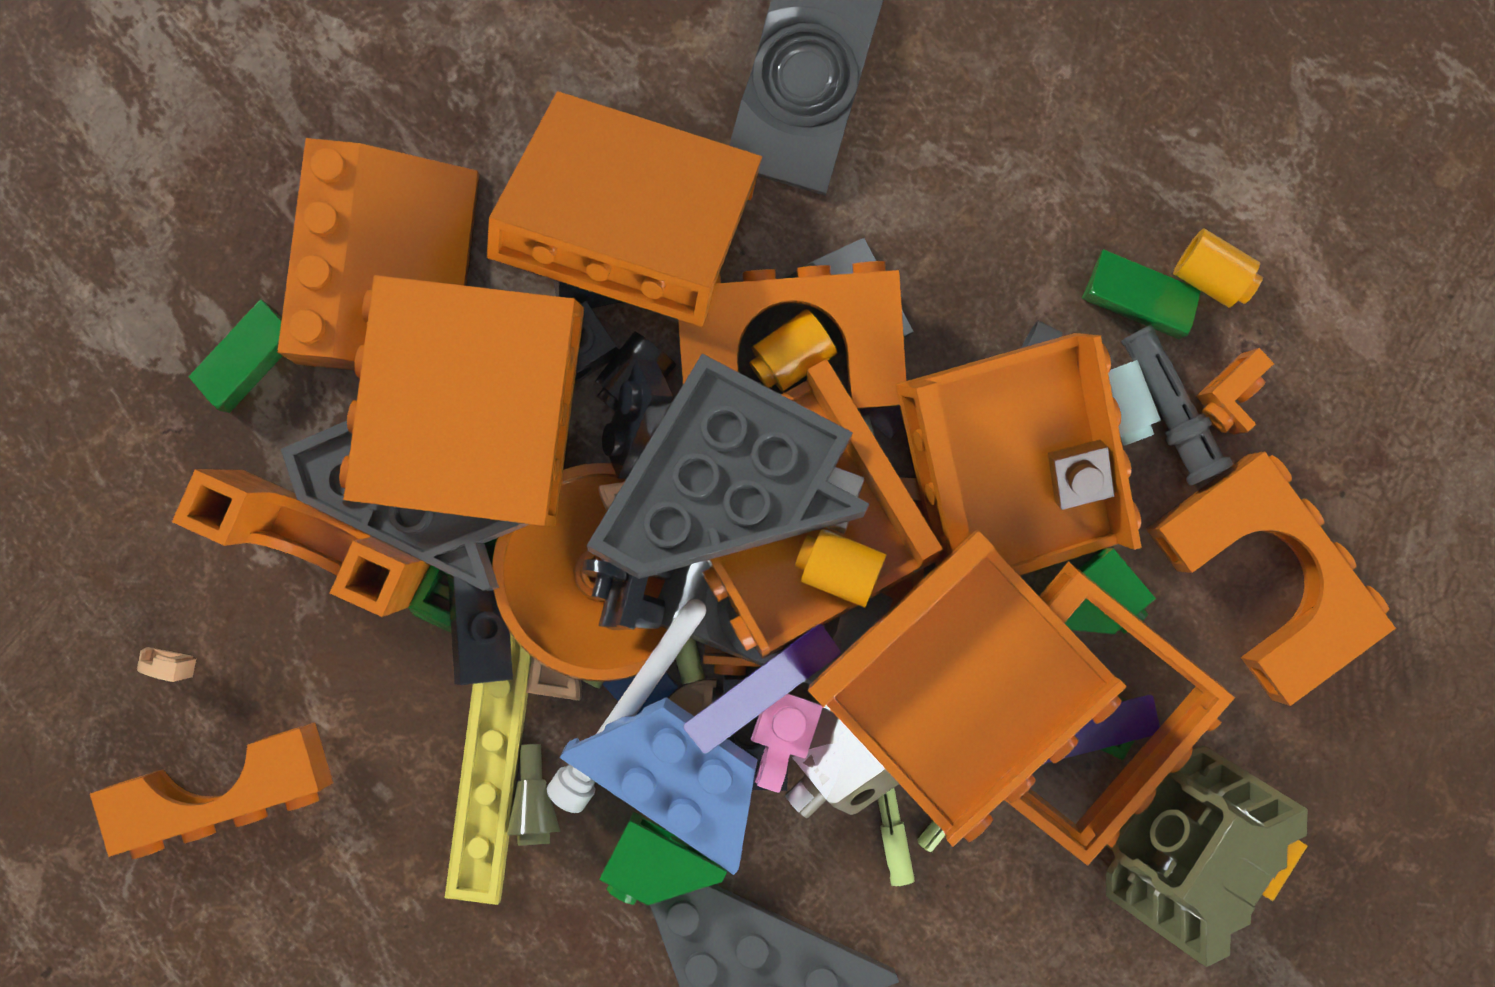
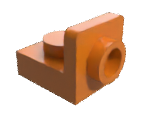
(1237, 381)

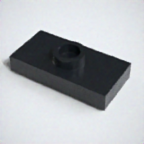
(478, 635)

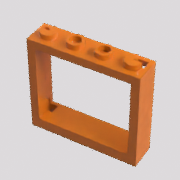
(1162, 754)

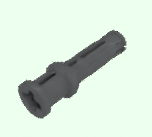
(1187, 428)

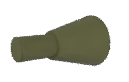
(532, 808)

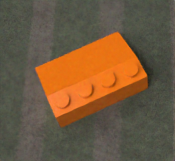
(365, 217)

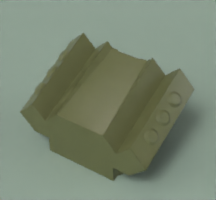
(1203, 854)

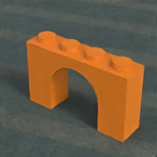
(860, 304)
(248, 509)
(1336, 613)

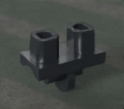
(624, 597)

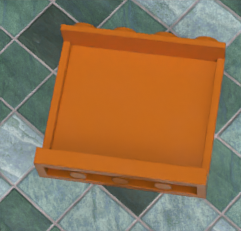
(623, 207)
(462, 400)
(985, 444)
(763, 580)
(968, 689)

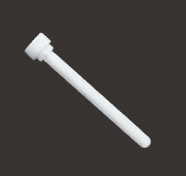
(573, 789)

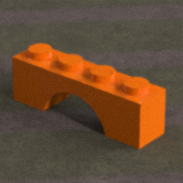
(153, 807)

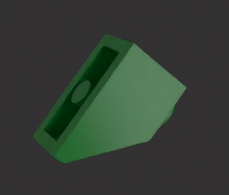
(1119, 581)
(656, 865)

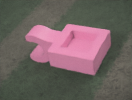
(784, 730)

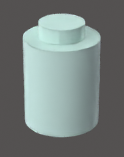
(1134, 401)

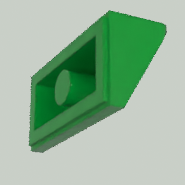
(1142, 295)
(240, 358)

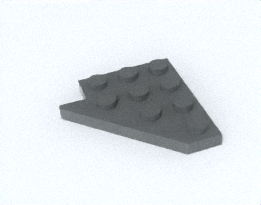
(725, 477)
(437, 538)
(736, 943)

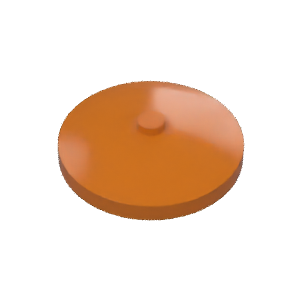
(549, 597)

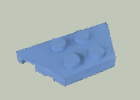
(671, 781)

